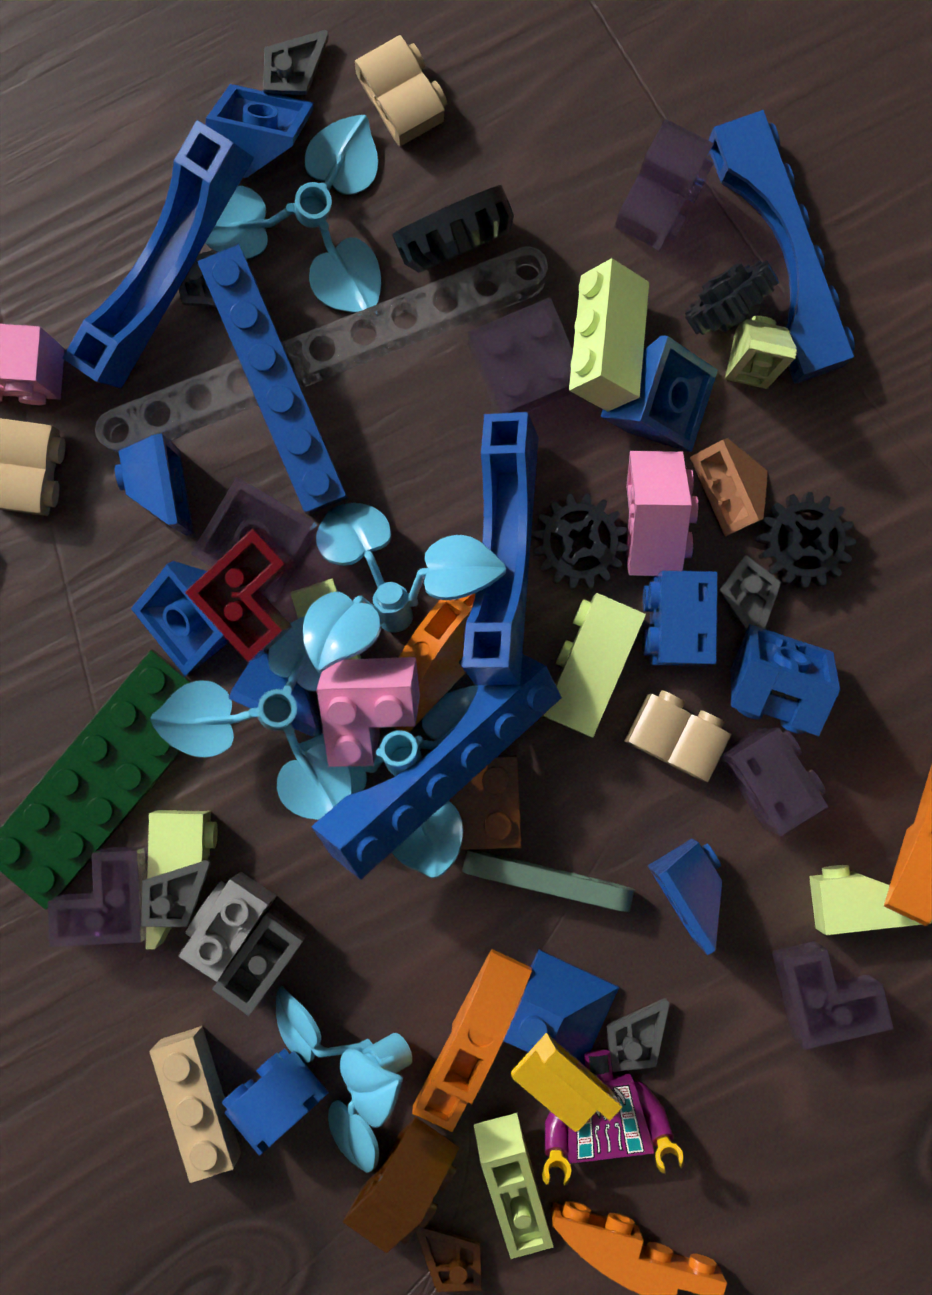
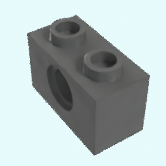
(260, 961)

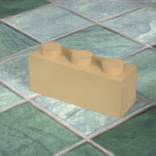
(195, 1104)

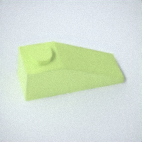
(760, 352)
(173, 843)
(851, 903)
(512, 1185)

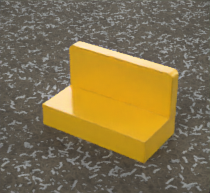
(564, 1084)

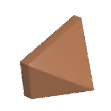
(732, 484)

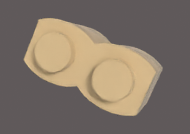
(401, 90)
(28, 466)
(678, 736)

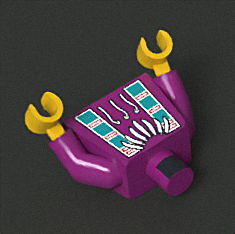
(629, 1133)

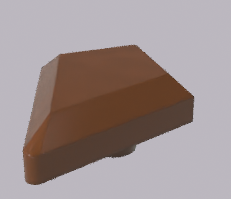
(451, 1260)

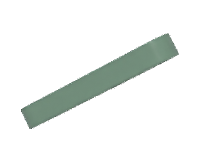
(548, 880)

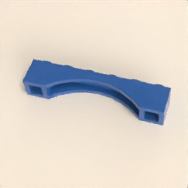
(751, 166)
(199, 191)
(272, 379)
(498, 612)
(377, 820)

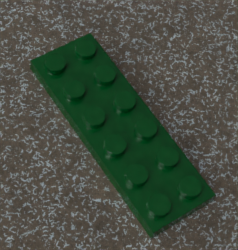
(91, 786)

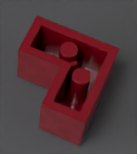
(234, 598)

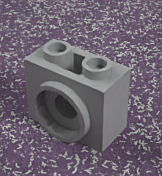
(225, 924)

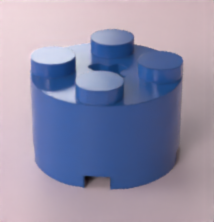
(275, 1101)

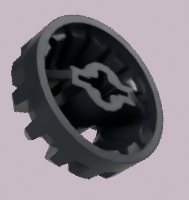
(455, 229)

